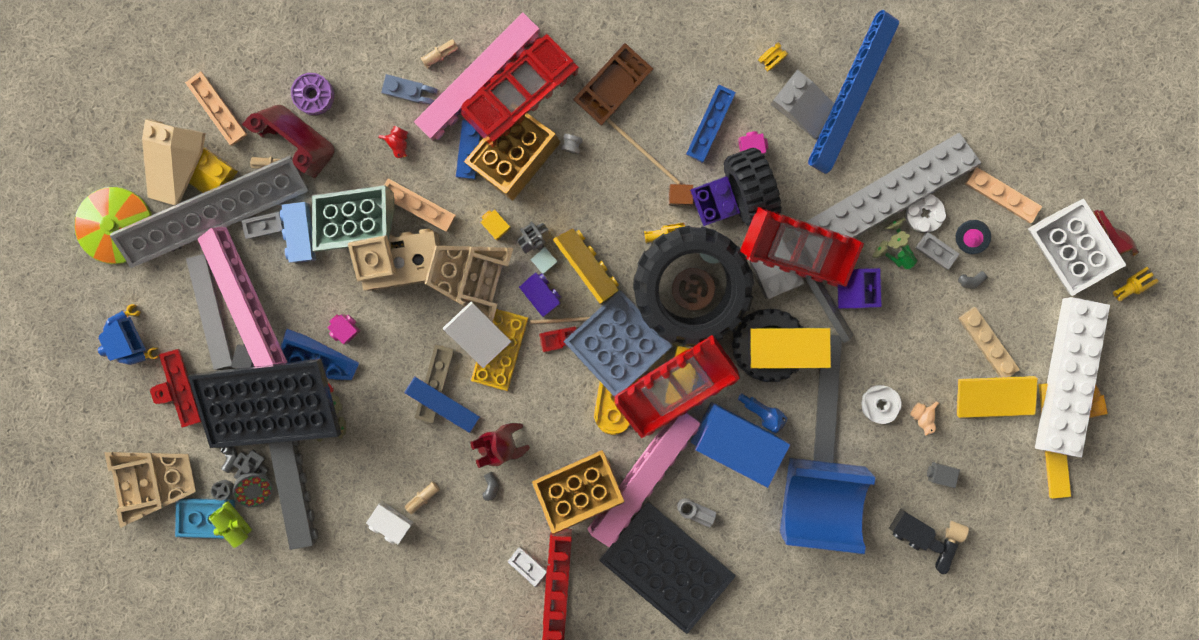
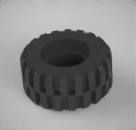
(752, 183)
(742, 342)

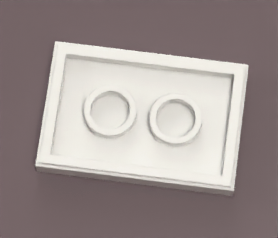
(476, 334)

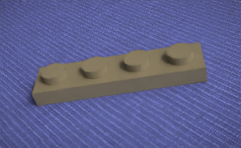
(436, 378)

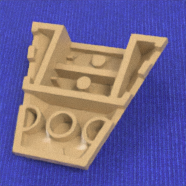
(468, 274)
(148, 482)

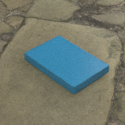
(193, 517)

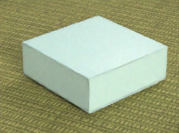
(544, 260)

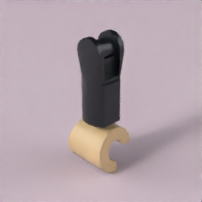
(958, 533)

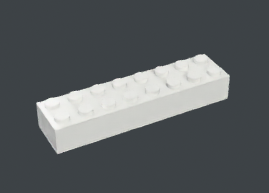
(1072, 376)

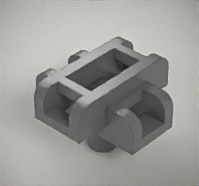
(535, 239)
(246, 467)

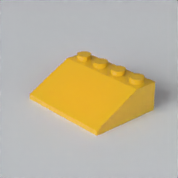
(586, 265)

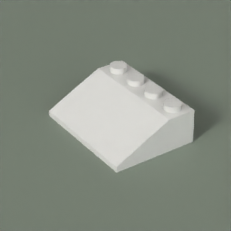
(1076, 247)

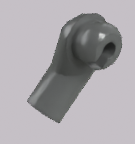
(972, 282)
(231, 455)
(492, 487)

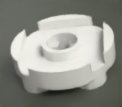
(923, 224)
(890, 410)

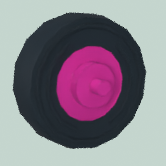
(973, 236)

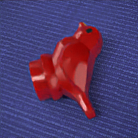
(396, 141)

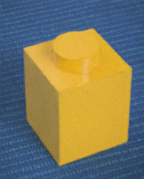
(495, 224)

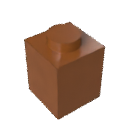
(680, 195)

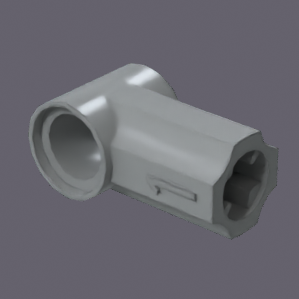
(697, 513)

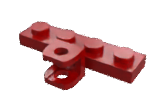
(176, 388)

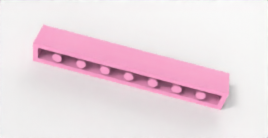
(478, 74)
(241, 297)
(644, 476)

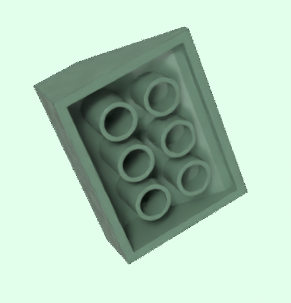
(351, 217)

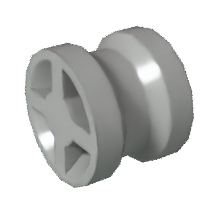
(571, 144)

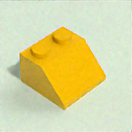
(211, 172)

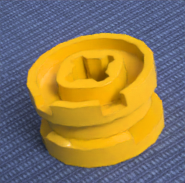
(771, 54)

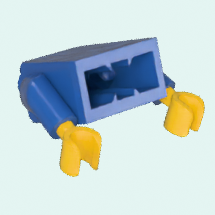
(122, 340)

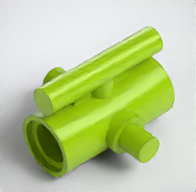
(230, 525)

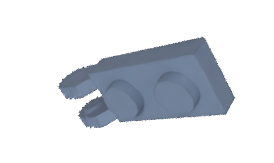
(406, 89)

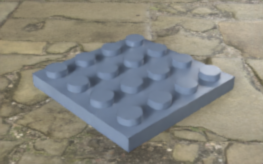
(617, 344)

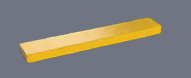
(1056, 464)

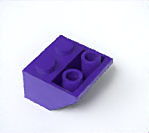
(714, 201)
(861, 290)
(540, 294)

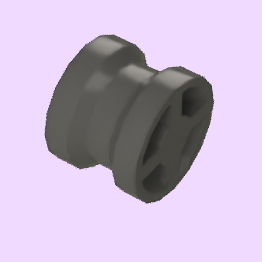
(218, 491)

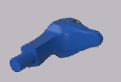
(772, 418)

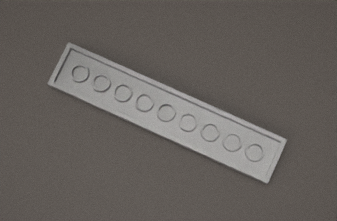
(900, 188)
(209, 210)

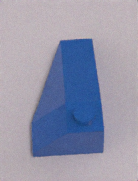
(301, 348)

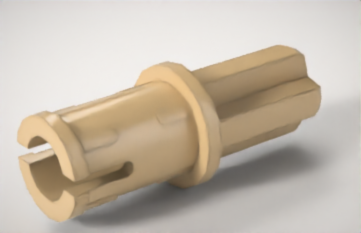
(439, 53)
(258, 162)
(422, 497)

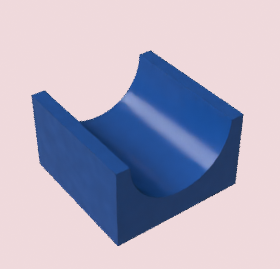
(739, 444)
(825, 505)

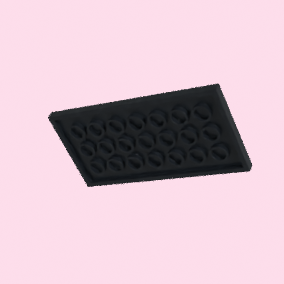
(265, 404)

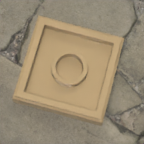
(372, 258)

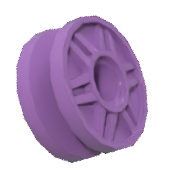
(301, 89)

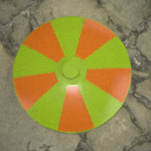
(104, 214)

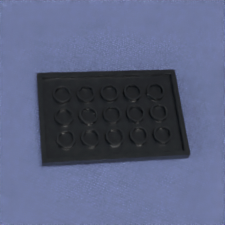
(667, 567)

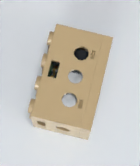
(411, 259)

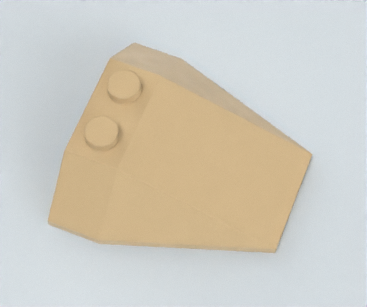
(169, 159)

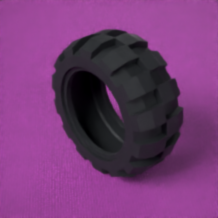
(724, 316)

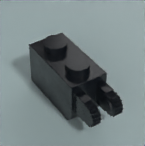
(916, 532)

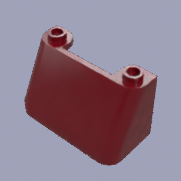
(313, 148)

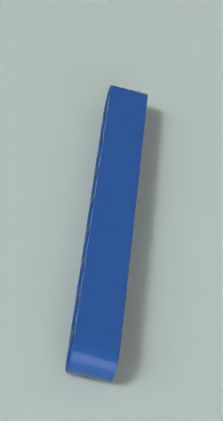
(853, 91)

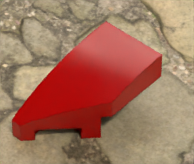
(555, 339)

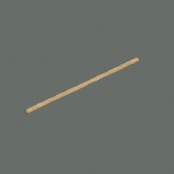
(643, 151)
(558, 320)

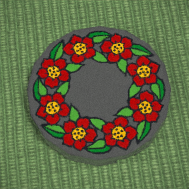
(252, 489)

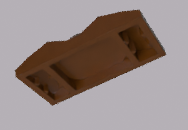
(613, 84)

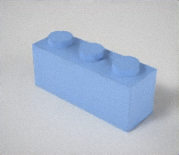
(297, 232)

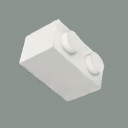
(389, 523)

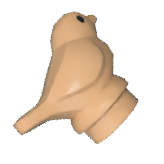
(925, 417)

